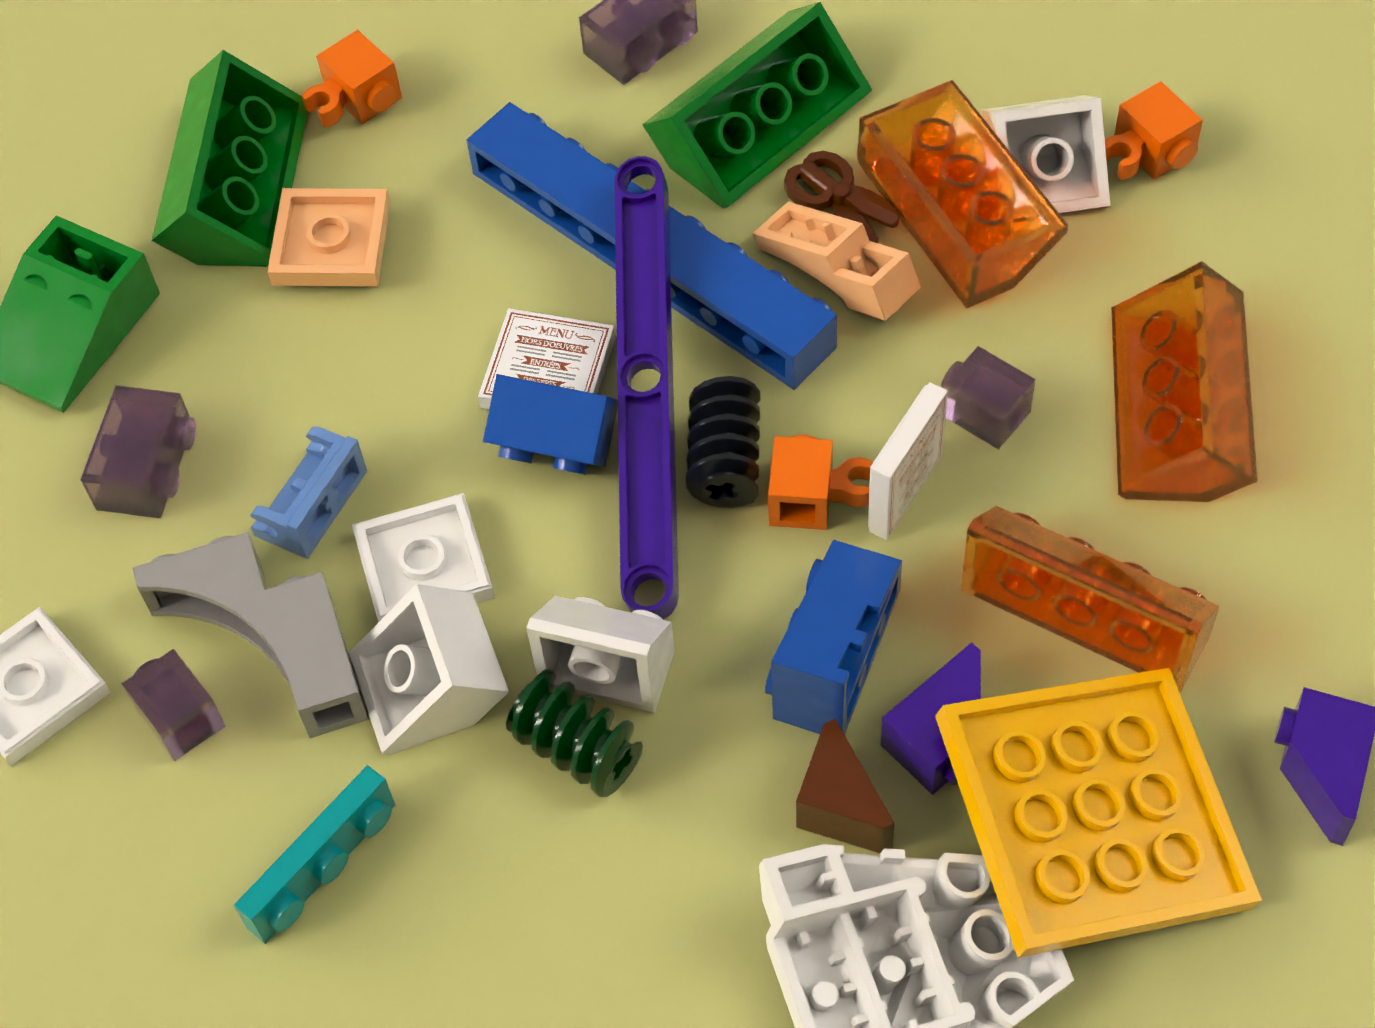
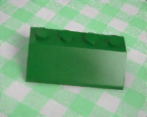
(759, 105)
(230, 165)

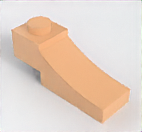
(839, 255)

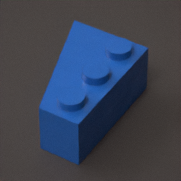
(833, 637)

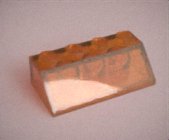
(958, 191)
(1183, 390)
(1085, 594)

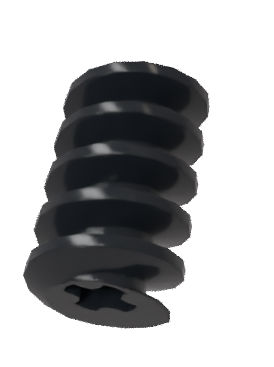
(723, 442)

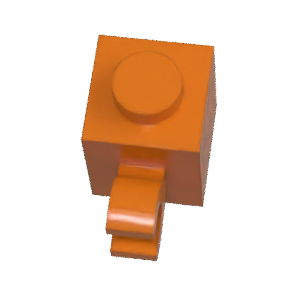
(354, 78)
(1154, 133)
(805, 482)

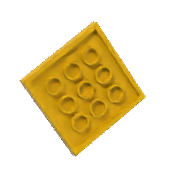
(1095, 811)

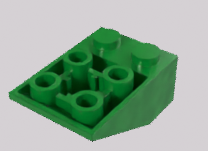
(69, 311)

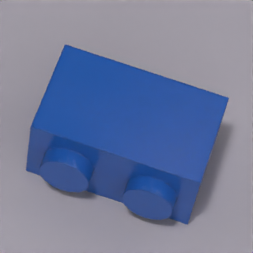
(550, 421)

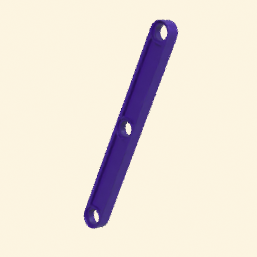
(645, 417)

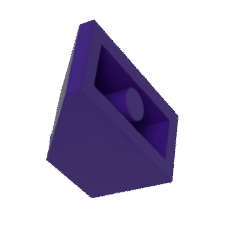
(911, 729)
(1327, 757)

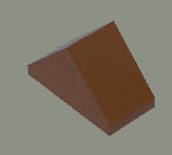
(840, 798)

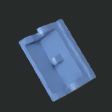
(312, 493)

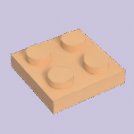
(329, 237)

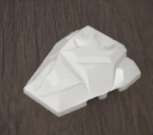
(898, 942)

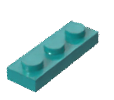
(316, 855)

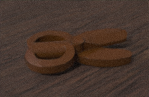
(843, 196)

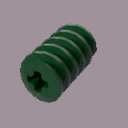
(572, 736)

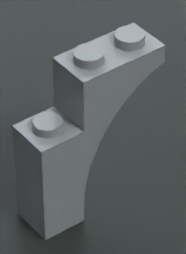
(287, 622)

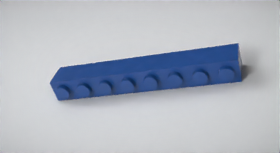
(710, 279)

